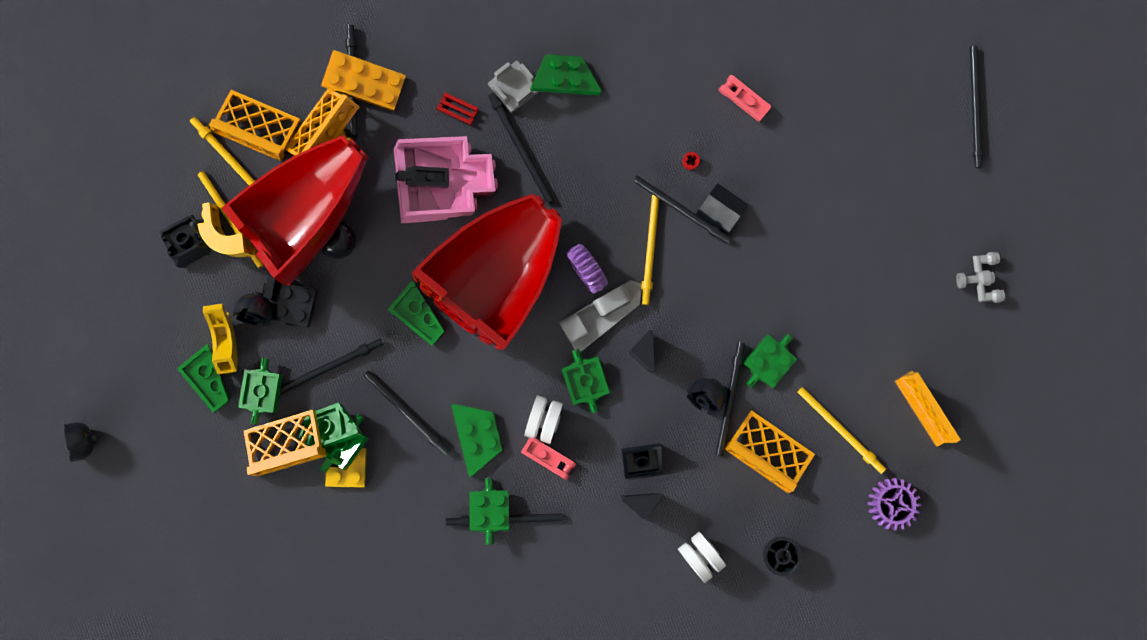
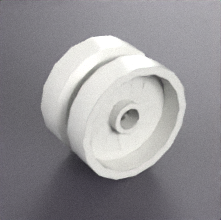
(543, 419)
(701, 557)

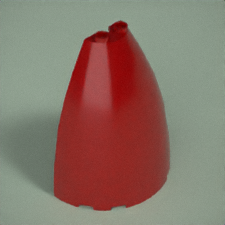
(298, 205)
(493, 268)

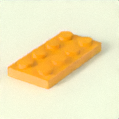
(363, 80)

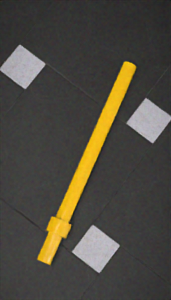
(207, 135)
(220, 203)
(647, 285)
(868, 456)

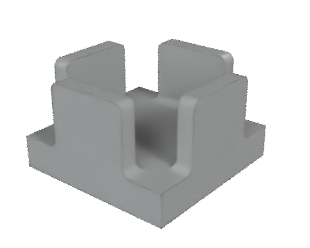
(513, 85)

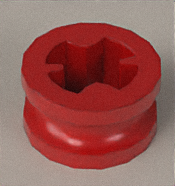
(696, 162)

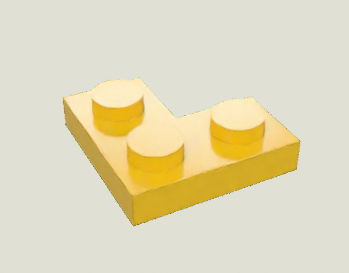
(353, 477)

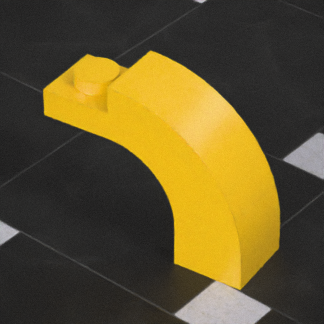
(215, 238)
(223, 338)

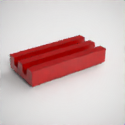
(443, 102)

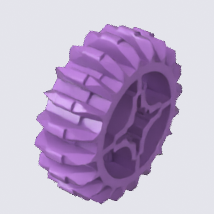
(587, 268)
(891, 510)

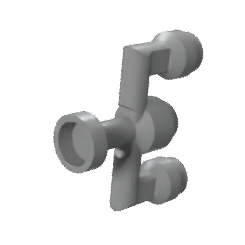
(983, 278)

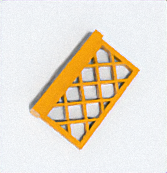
(331, 123)
(248, 139)
(927, 409)
(290, 458)
(759, 464)

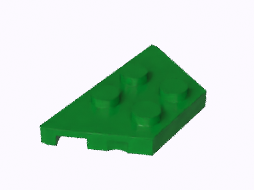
(565, 75)
(334, 426)
(477, 436)

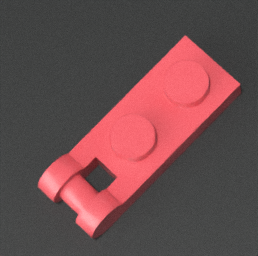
(745, 98)
(548, 457)

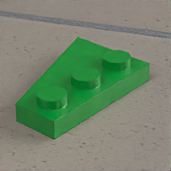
(416, 314)
(204, 379)

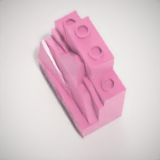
(467, 178)

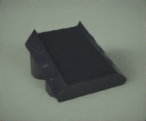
(184, 242)

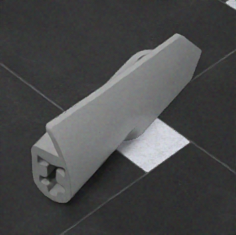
(602, 314)

